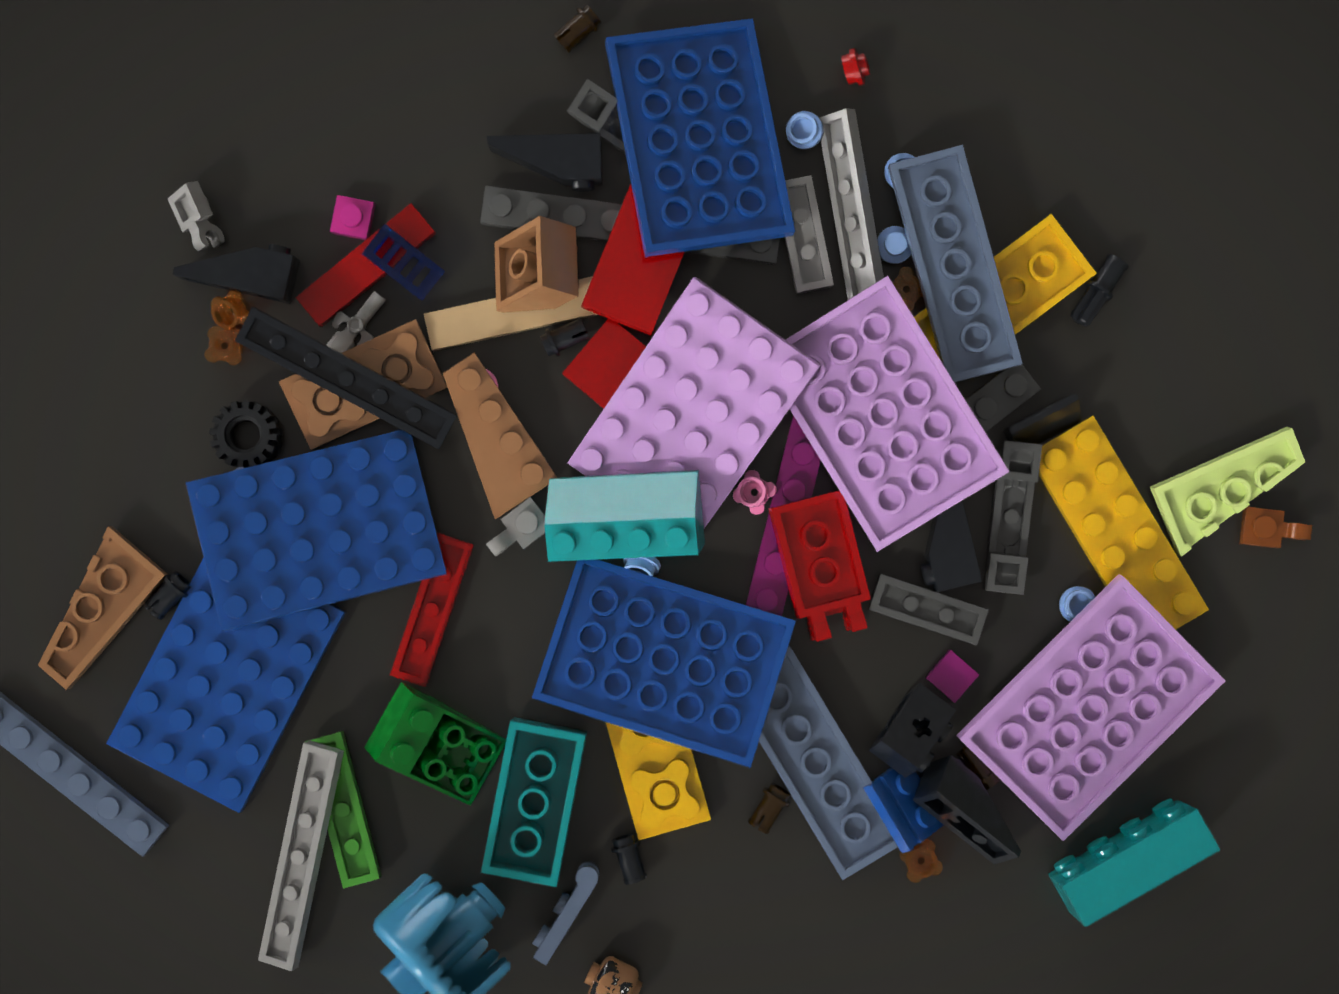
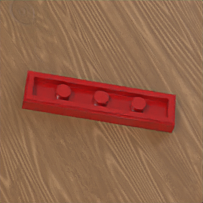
(357, 274)
(431, 614)

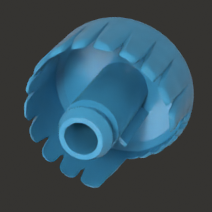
(441, 940)

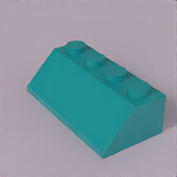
(624, 516)

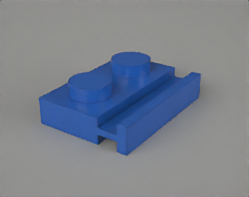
(903, 817)

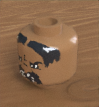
(613, 978)

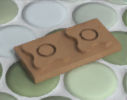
(397, 354)

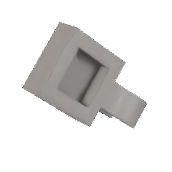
(192, 214)
(523, 525)

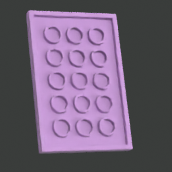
(698, 398)
(889, 416)
(1091, 707)

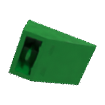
(434, 744)

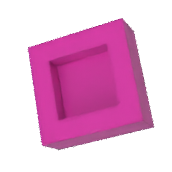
(352, 217)

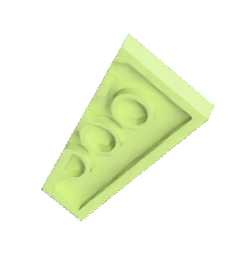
(1212, 492)

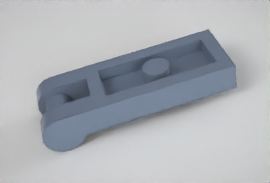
(567, 910)

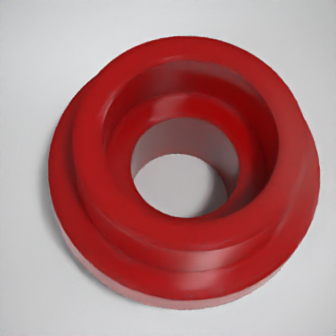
(855, 67)

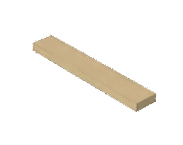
(482, 322)

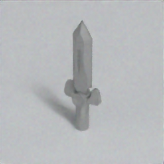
(356, 325)

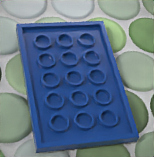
(699, 137)
(315, 529)
(664, 660)
(221, 698)

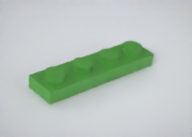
(348, 823)

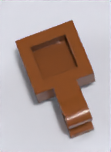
(1267, 528)

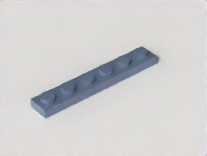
(78, 779)

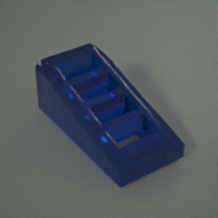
(378, 240)

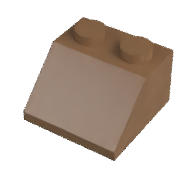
(536, 266)

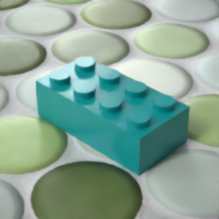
(534, 801)
(1132, 860)

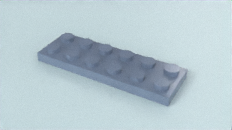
(955, 264)
(822, 772)

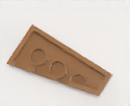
(498, 441)
(111, 593)

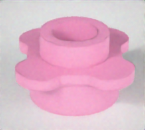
(743, 492)

